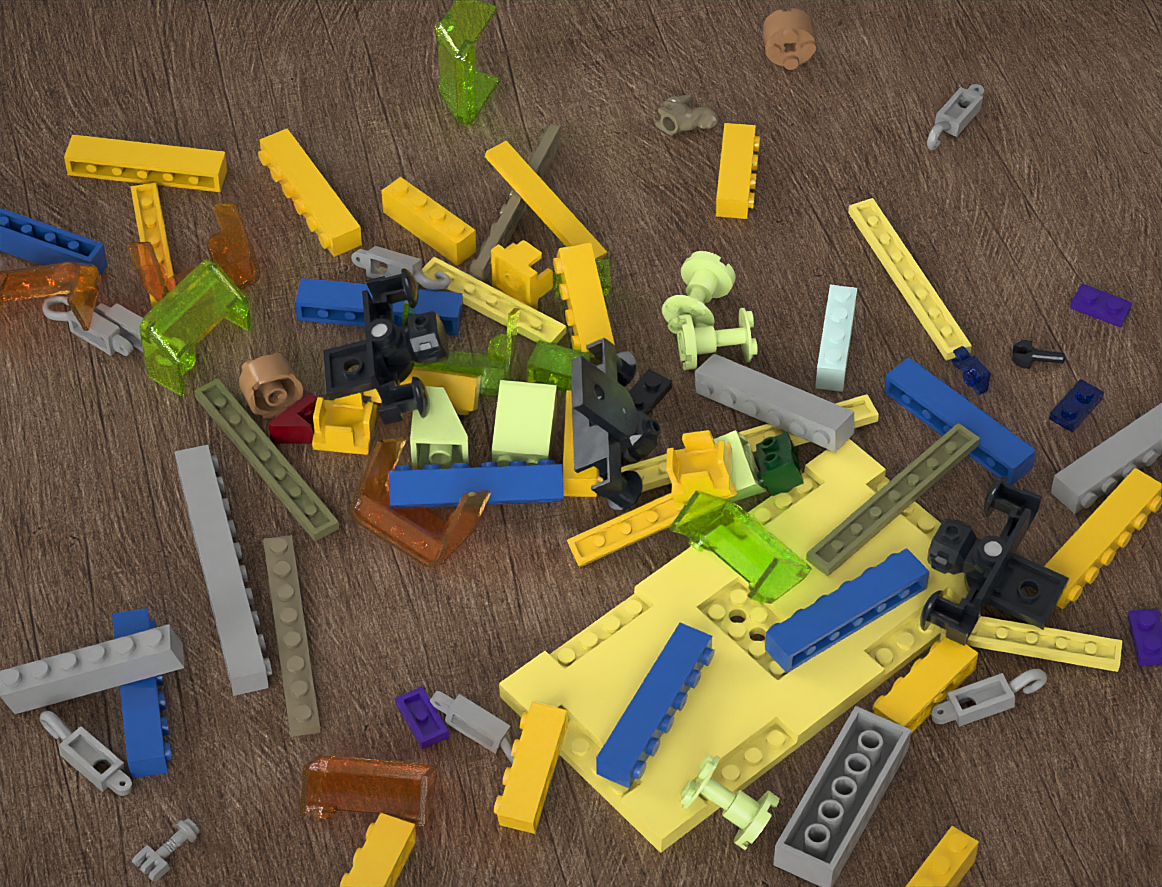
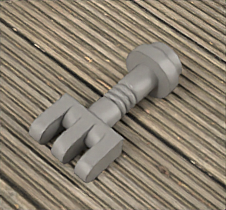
(154, 861)

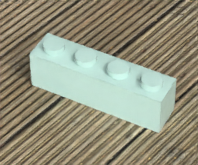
(836, 338)

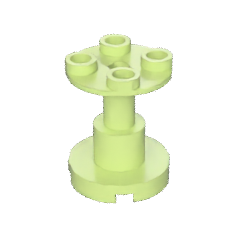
(705, 280)
(705, 340)
(738, 808)

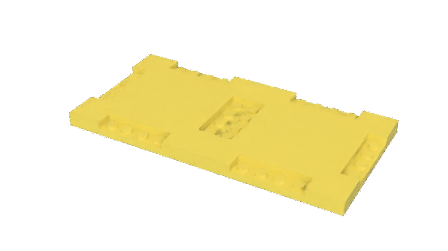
(744, 700)

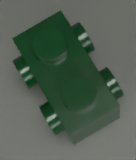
(778, 464)

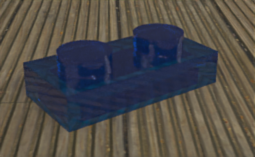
(1076, 405)

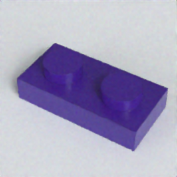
(1101, 305)
(1146, 635)
(421, 717)

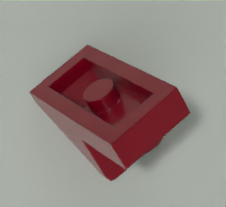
(294, 423)

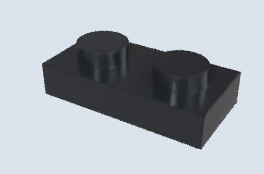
(649, 391)

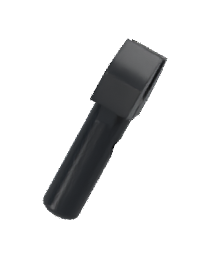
(1030, 355)

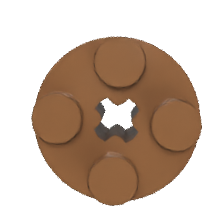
(789, 38)
(270, 385)

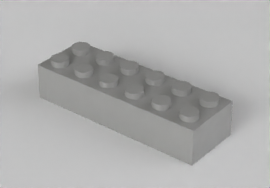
(842, 798)

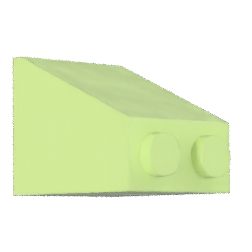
(524, 422)
(438, 436)
(743, 466)

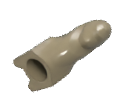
(681, 117)

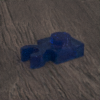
(974, 372)

